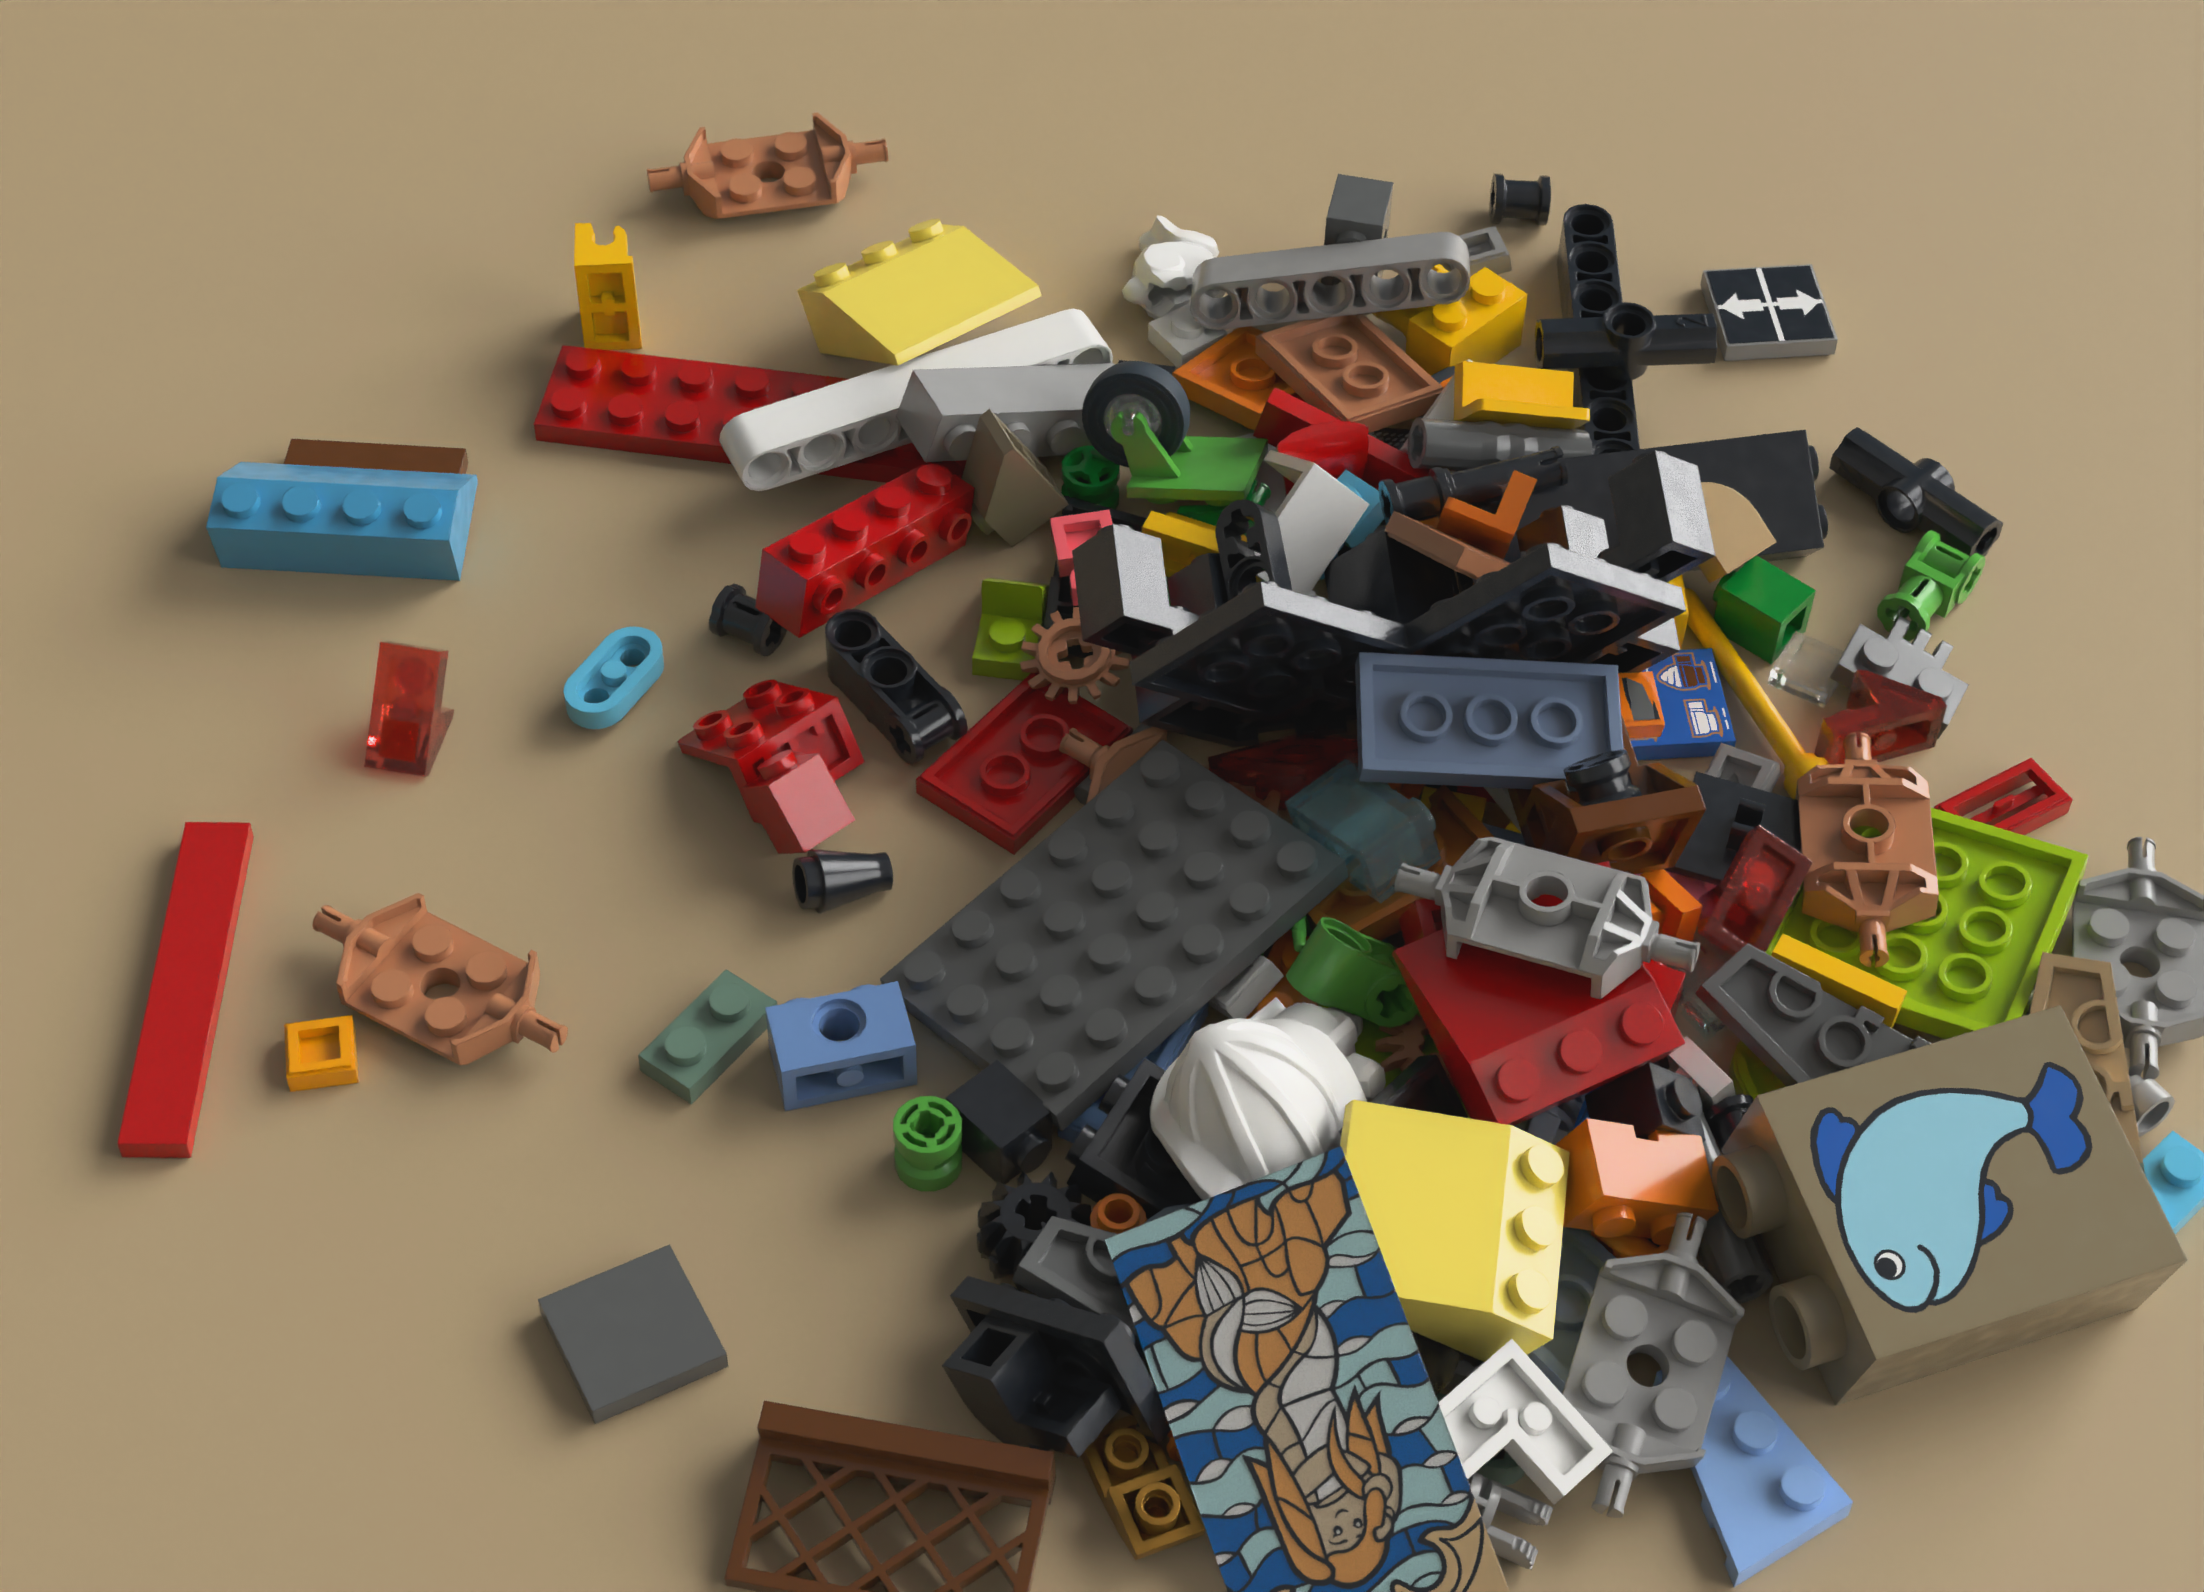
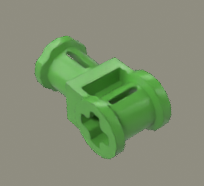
(1930, 584)

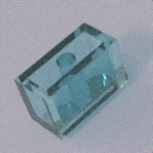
(1366, 827)

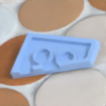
(1760, 1480)

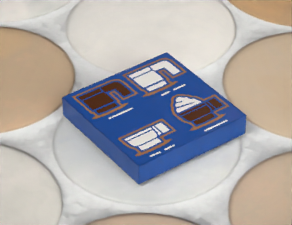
(1691, 708)

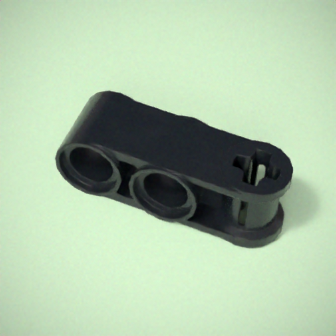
(890, 685)

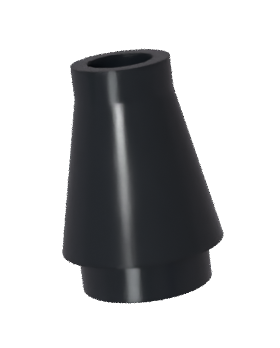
(838, 877)

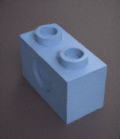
(818, 1068)

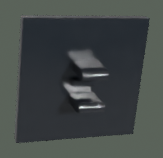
(1728, 817)

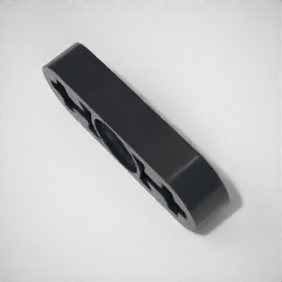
(1238, 556)

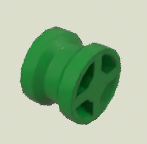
(1090, 477)

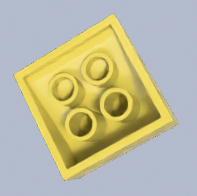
(912, 294)
(1463, 1222)

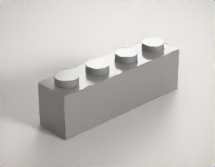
(1034, 402)

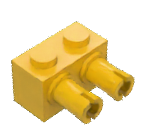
(1477, 327)

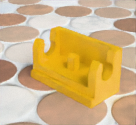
(606, 291)

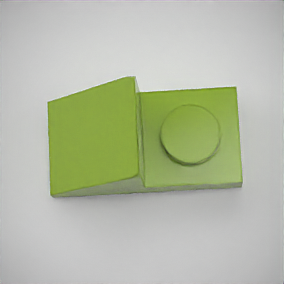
(1006, 621)

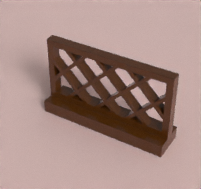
(894, 1455)

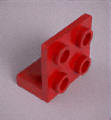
(771, 721)

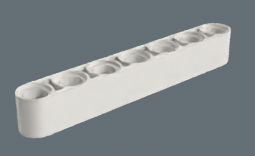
(859, 414)

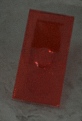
(407, 709)
(1890, 712)
(1753, 893)

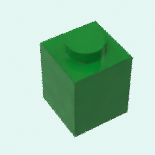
(1762, 607)

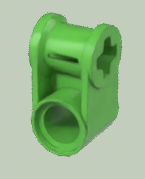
(1352, 974)

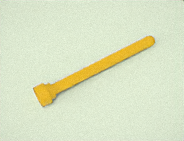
(1751, 695)

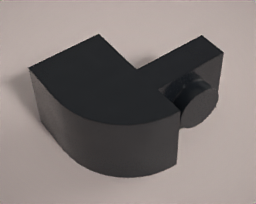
(1022, 1393)

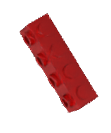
(864, 547)

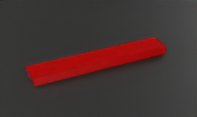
(186, 992)

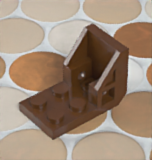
(1630, 833)

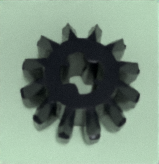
(1018, 1216)

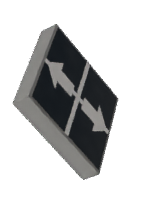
(1769, 312)

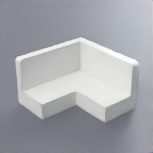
(1312, 519)
(1519, 1409)

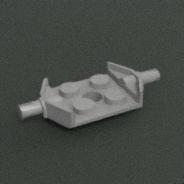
(2153, 923)
(1683, 1321)

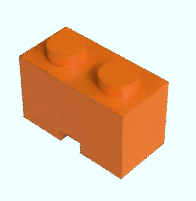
(1634, 1183)

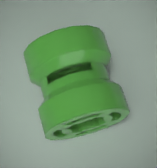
(927, 1143)

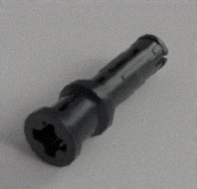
(1426, 496)

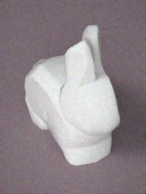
(1166, 268)

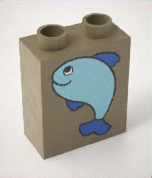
(1944, 1205)

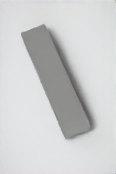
(1350, 262)

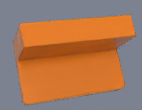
(1486, 529)

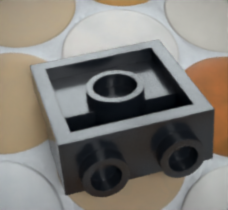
(1125, 1151)

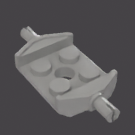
(1595, 932)

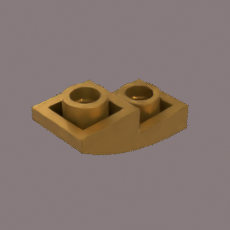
(1141, 1490)

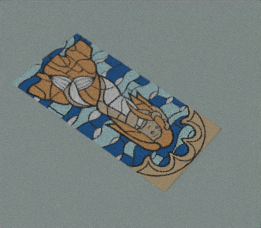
(1301, 1392)

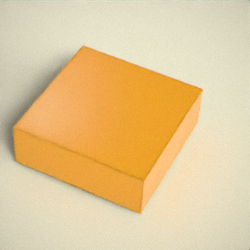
(321, 1053)

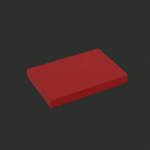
(1009, 768)

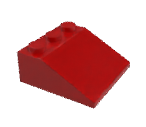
(1528, 1032)

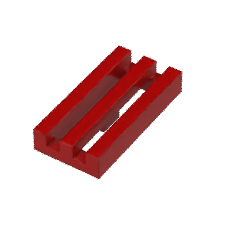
(2013, 813)

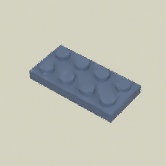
(1481, 719)

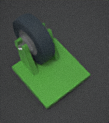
(1141, 421)

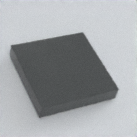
(632, 1333)

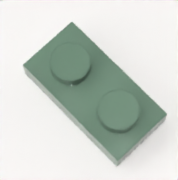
(706, 1037)

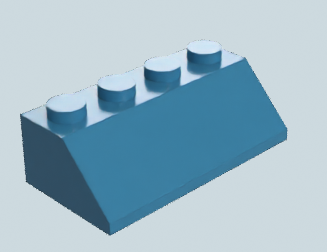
(342, 520)

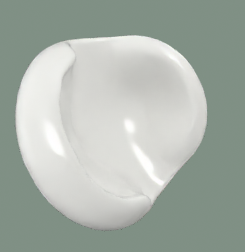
(1251, 1101)

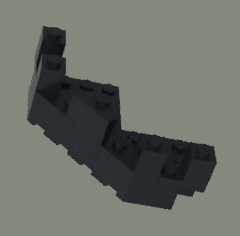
(1291, 657)

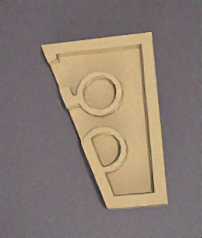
(2090, 1004)

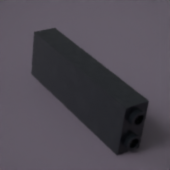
(1767, 469)

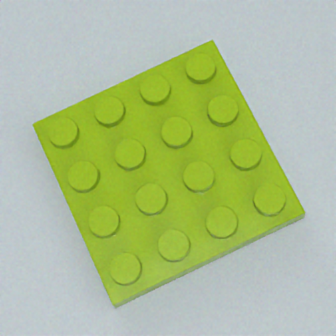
(1984, 946)

